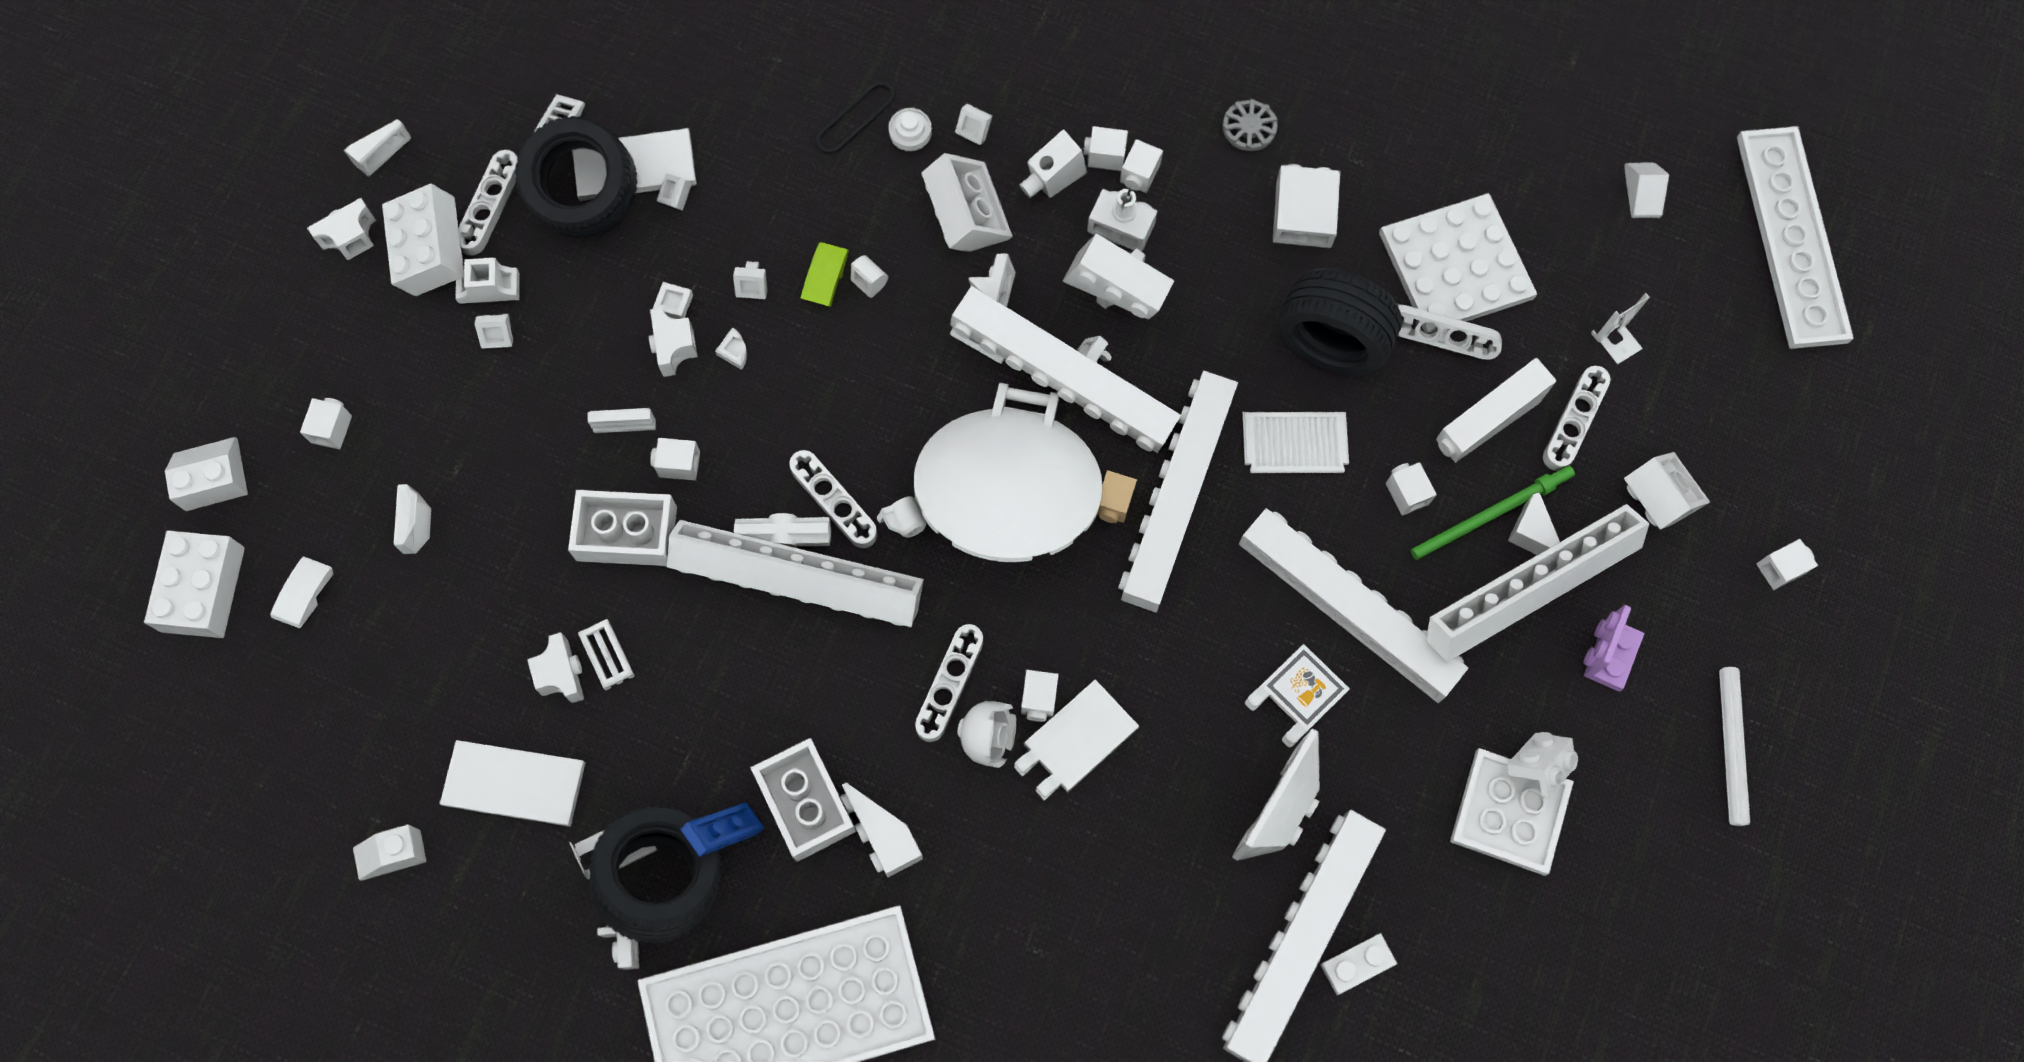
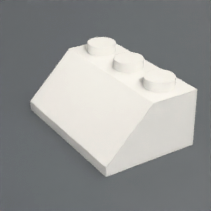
(965, 203)

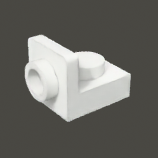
(624, 950)

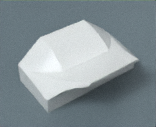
(411, 520)

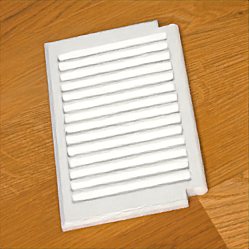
(1295, 442)

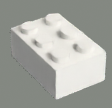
(423, 240)
(621, 527)
(194, 584)
(803, 800)

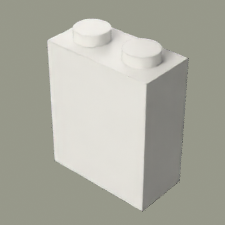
(1306, 206)

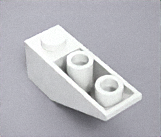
(887, 834)

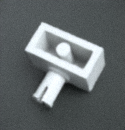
(1122, 219)

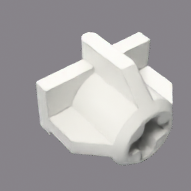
(903, 517)

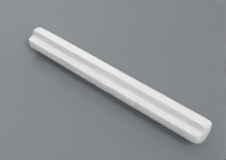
(1734, 746)

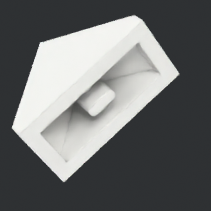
(1646, 189)
(1534, 527)

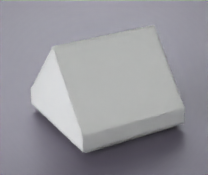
(674, 191)

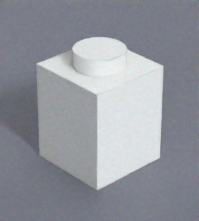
(1106, 148)
(1141, 166)
(326, 423)
(676, 458)
(1410, 488)
(1787, 564)
(1039, 695)

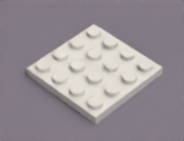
(1458, 261)

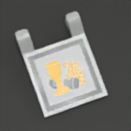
(1302, 690)

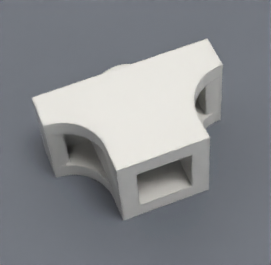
(345, 229)
(487, 282)
(671, 341)
(557, 670)

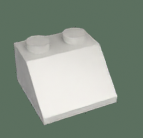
(206, 475)
(1665, 490)

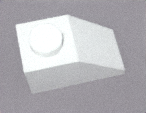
(389, 852)

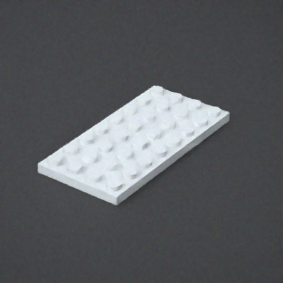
(798, 999)

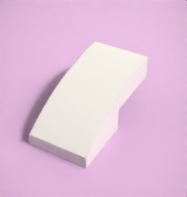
(300, 591)

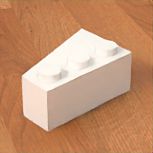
(1118, 277)

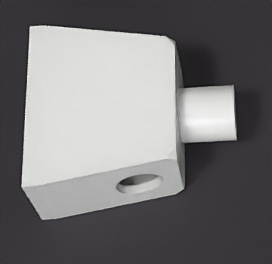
(1054, 166)

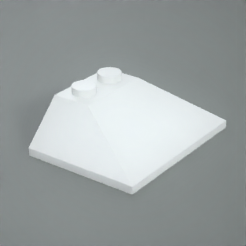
(1287, 805)

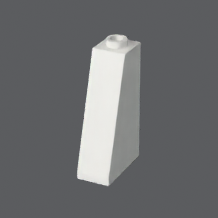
(1496, 410)

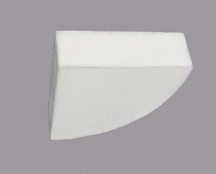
(733, 349)

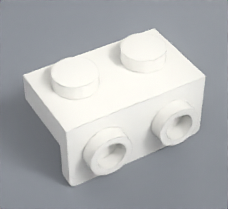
(1545, 759)

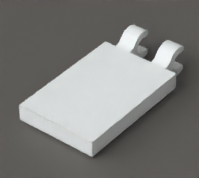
(1077, 739)

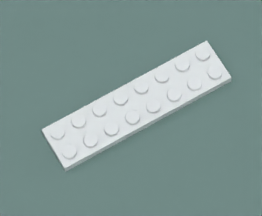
(1794, 238)

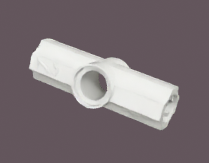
(787, 530)

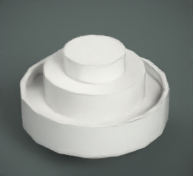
(910, 129)

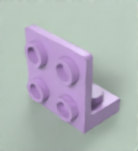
(1614, 650)

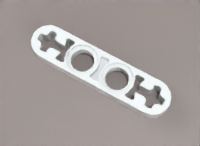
(484, 201)
(1446, 326)
(1579, 419)
(833, 498)
(945, 681)

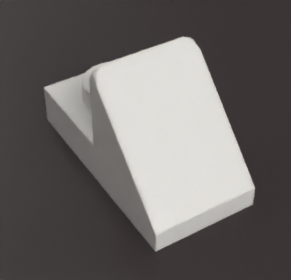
(999, 282)

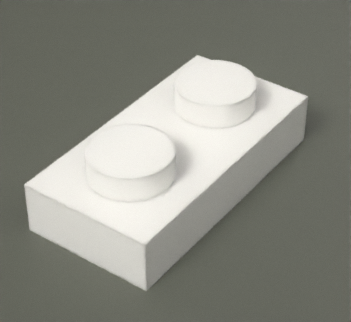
(1358, 964)

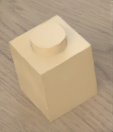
(1116, 497)

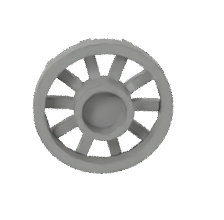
(1250, 125)

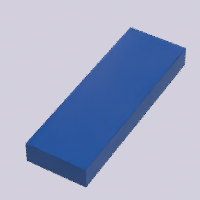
(722, 829)

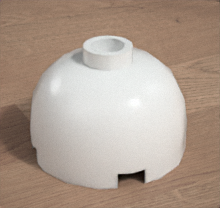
(987, 732)

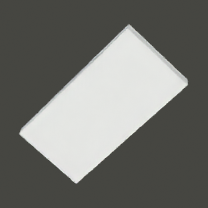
(652, 156)
(512, 783)

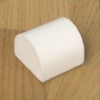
(867, 276)

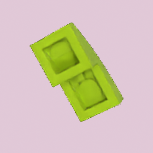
(824, 274)

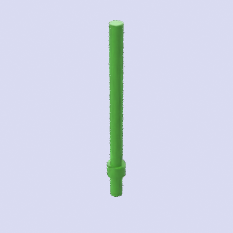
(1542, 485)

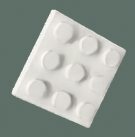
(1509, 816)

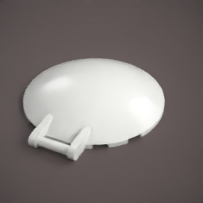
(1008, 480)

